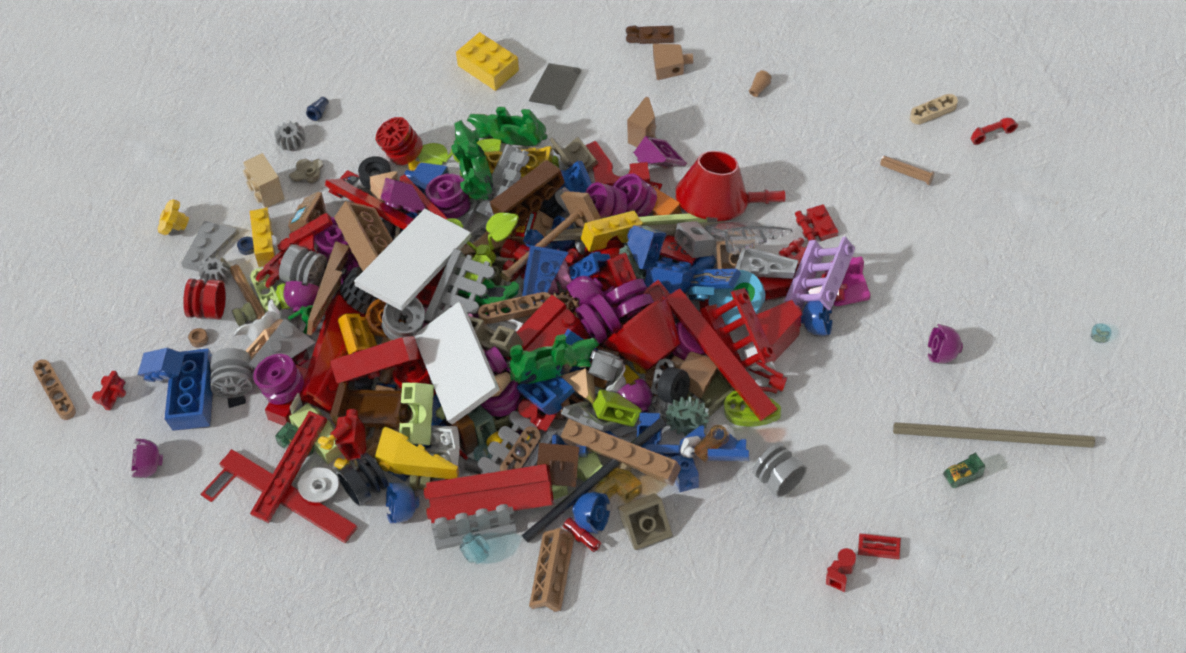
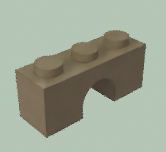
(502, 338)

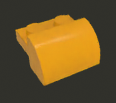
(356, 333)

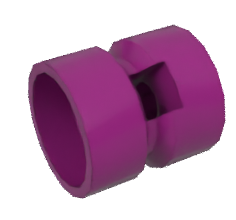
(495, 360)

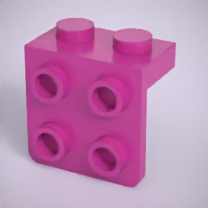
(856, 283)

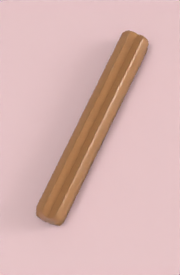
(247, 290)

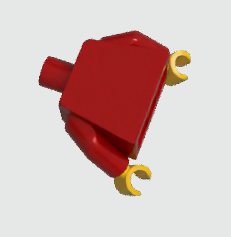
(348, 437)

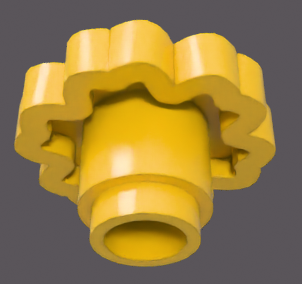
(172, 218)

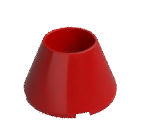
(713, 187)
(647, 336)

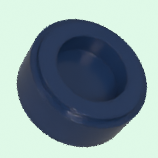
(245, 245)

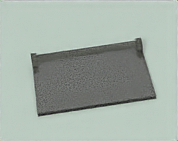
(555, 85)

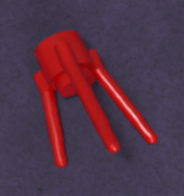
(777, 379)

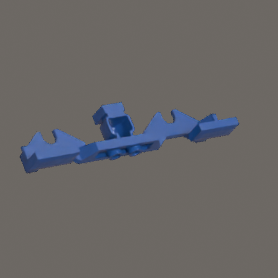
(731, 451)

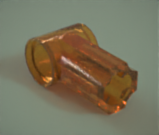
(710, 442)

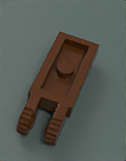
(650, 34)

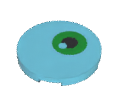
(752, 286)

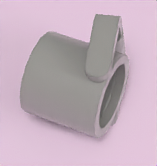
(604, 365)

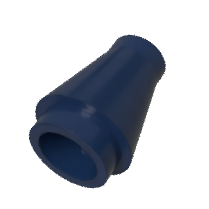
(316, 109)

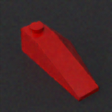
(559, 326)

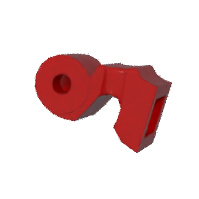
(528, 409)
(843, 565)

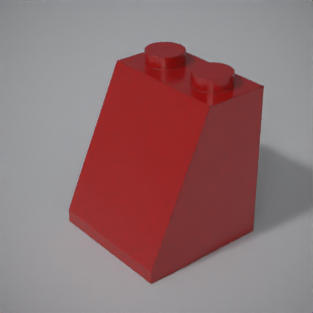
(781, 325)

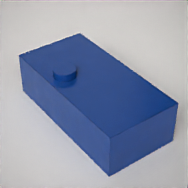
(190, 393)

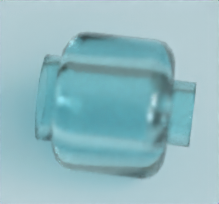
(474, 548)

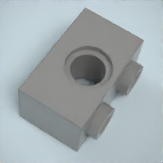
(694, 239)

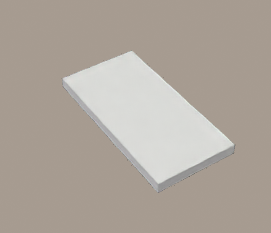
(412, 259)
(456, 363)

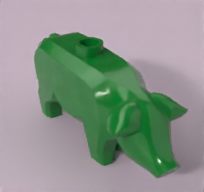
(513, 130)

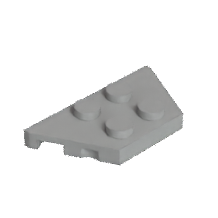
(584, 413)

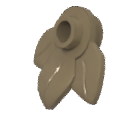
(307, 170)

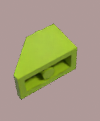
(615, 408)

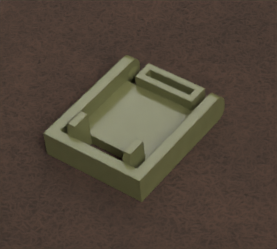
(715, 393)

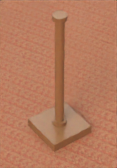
(581, 211)

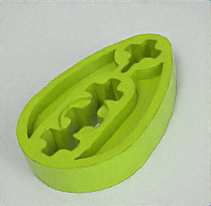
(746, 417)

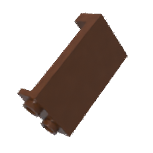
(374, 407)

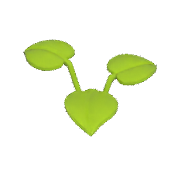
(437, 153)
(500, 228)

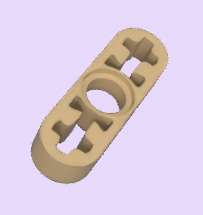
(930, 115)

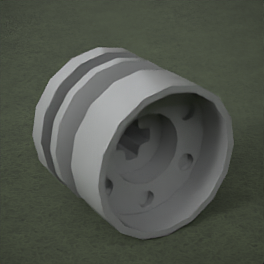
(302, 266)
(412, 313)
(230, 372)
(779, 470)

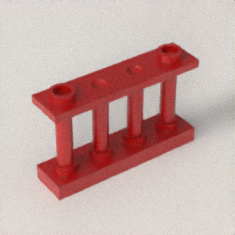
(741, 300)

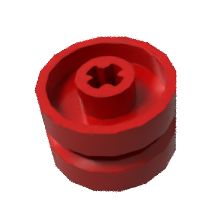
(412, 373)

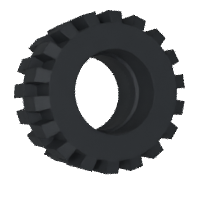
(354, 296)

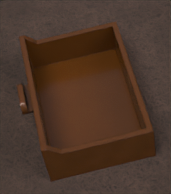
(466, 432)

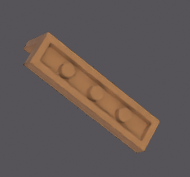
(555, 569)

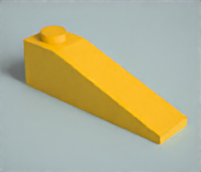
(402, 457)

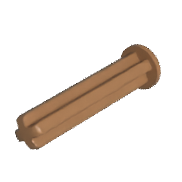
(907, 169)

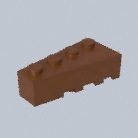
(529, 193)

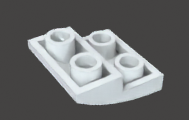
(445, 443)

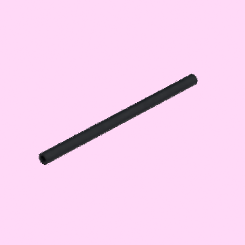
(591, 482)

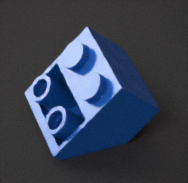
(670, 274)

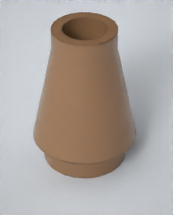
(760, 82)

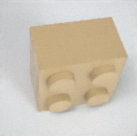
(263, 181)

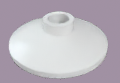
(318, 478)

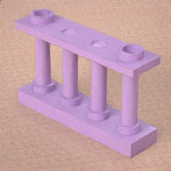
(811, 264)

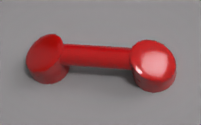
(1008, 124)

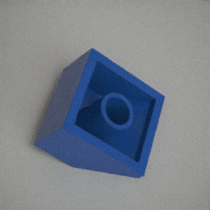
(645, 244)

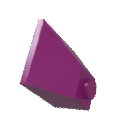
(658, 153)

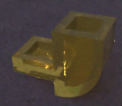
(621, 483)

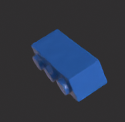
(160, 364)

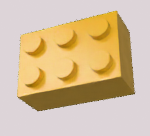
(487, 61)

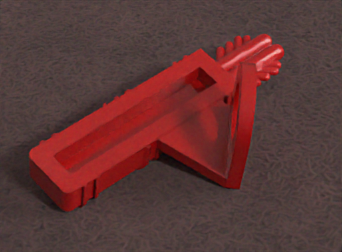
(305, 235)

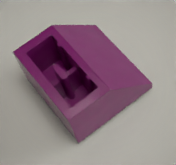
(399, 194)

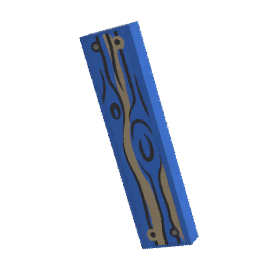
(716, 278)

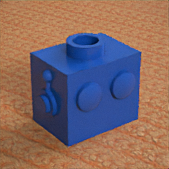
(688, 476)

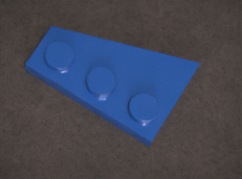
(541, 269)

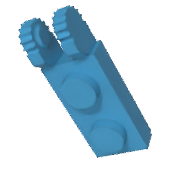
(700, 293)

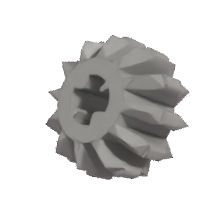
(289, 135)
(214, 270)

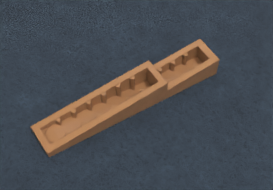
(329, 286)

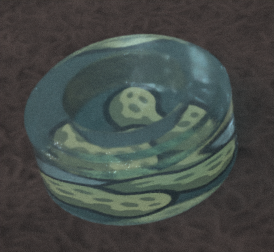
(1101, 333)

